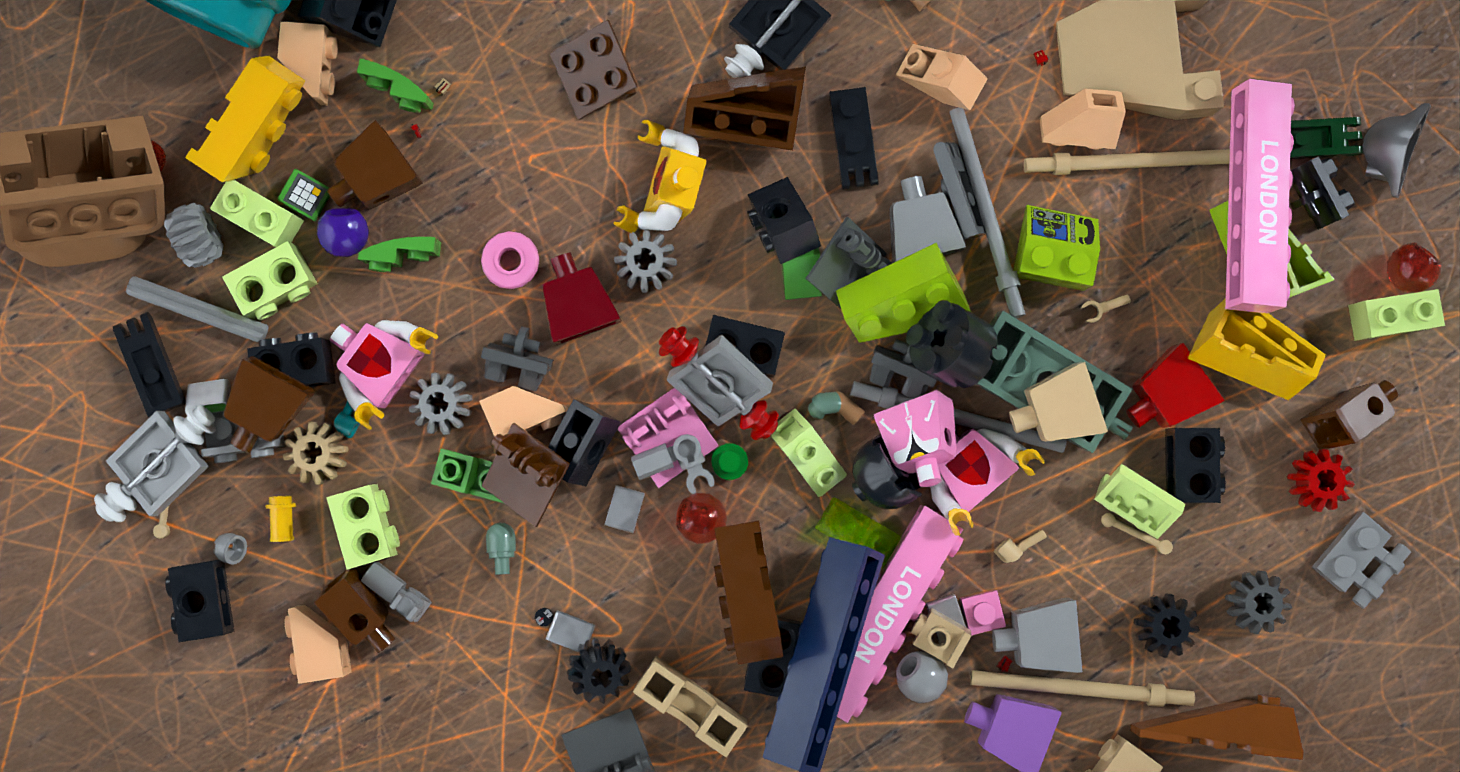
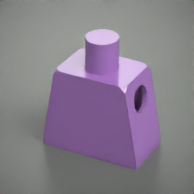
(1015, 730)

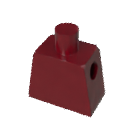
(576, 301)

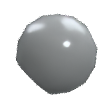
(921, 677)

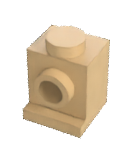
(956, 636)

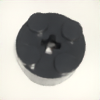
(952, 345)

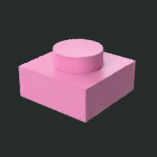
(982, 612)

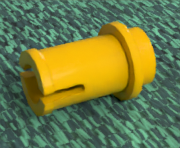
(281, 518)

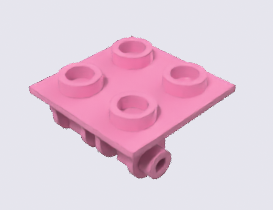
(664, 423)

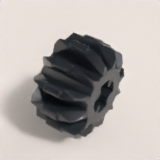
(1177, 618)
(589, 680)

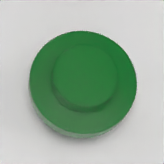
(729, 461)

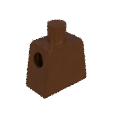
(372, 170)
(263, 402)
(1351, 415)
(345, 599)

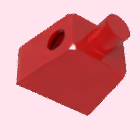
(1172, 390)

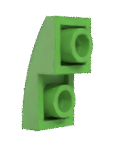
(402, 90)
(390, 253)
(462, 473)

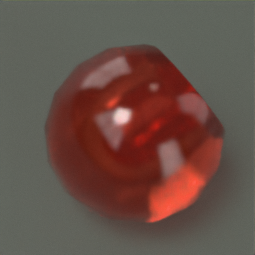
(1413, 268)
(699, 516)

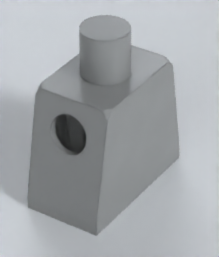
(922, 222)
(1043, 636)

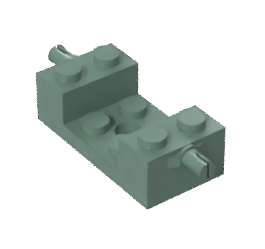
(1027, 353)

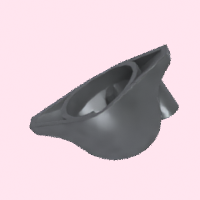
(1390, 146)

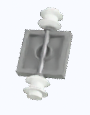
(156, 463)

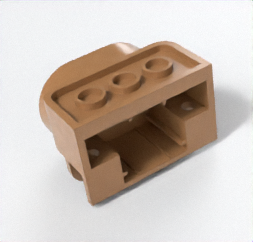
(79, 191)

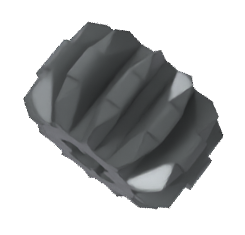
(1270, 597)

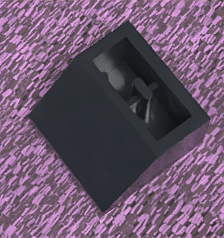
(354, 19)

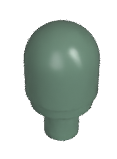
(501, 546)

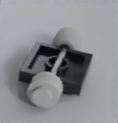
(776, 31)

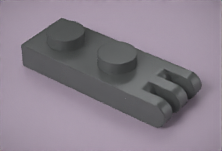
(958, 189)

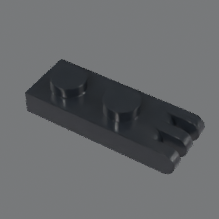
(853, 136)
(149, 365)

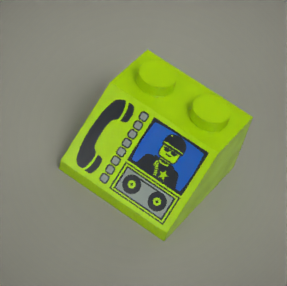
(1058, 248)

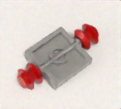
(719, 381)

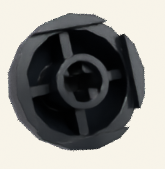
(880, 479)

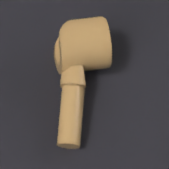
(1104, 307)
(1009, 552)

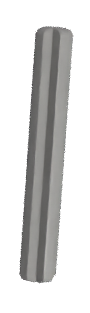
(197, 309)

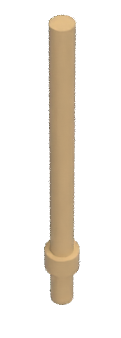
(1064, 163)
(1153, 694)

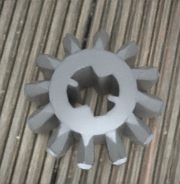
(193, 235)
(636, 252)
(429, 411)

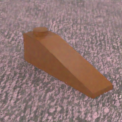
(1254, 725)

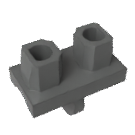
(501, 357)
(887, 362)

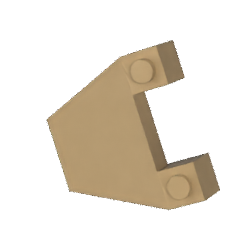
(1138, 53)

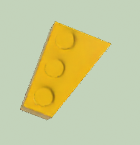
(251, 121)
(1257, 351)

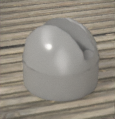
(228, 555)

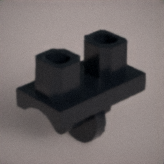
(1318, 192)

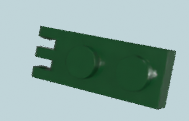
(1325, 138)

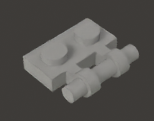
(1353, 551)

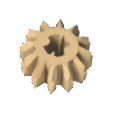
(307, 442)

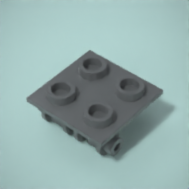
(845, 260)
(608, 745)

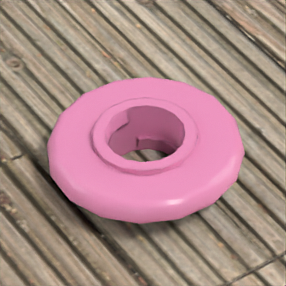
(494, 250)

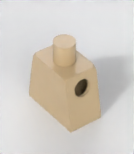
(1061, 406)

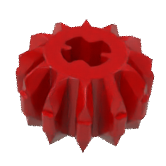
(1332, 477)

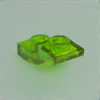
(850, 525)

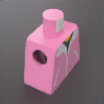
(920, 435)

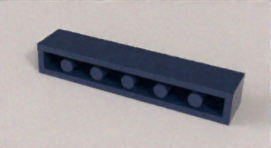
(823, 656)

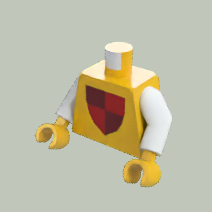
(673, 183)

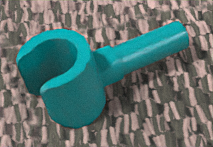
(345, 422)

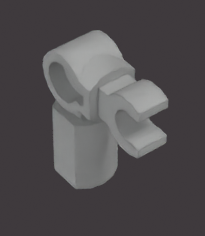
(660, 458)
(389, 586)

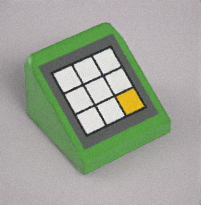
(304, 194)

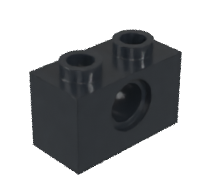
(783, 220)
(583, 440)
(215, 616)

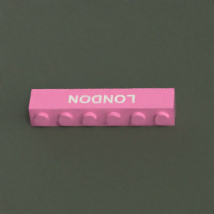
(1259, 196)
(896, 599)

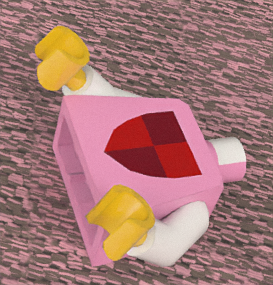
(377, 363)
(980, 466)

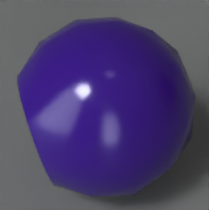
(342, 232)

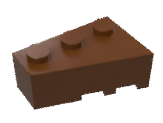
(748, 108)
(748, 594)

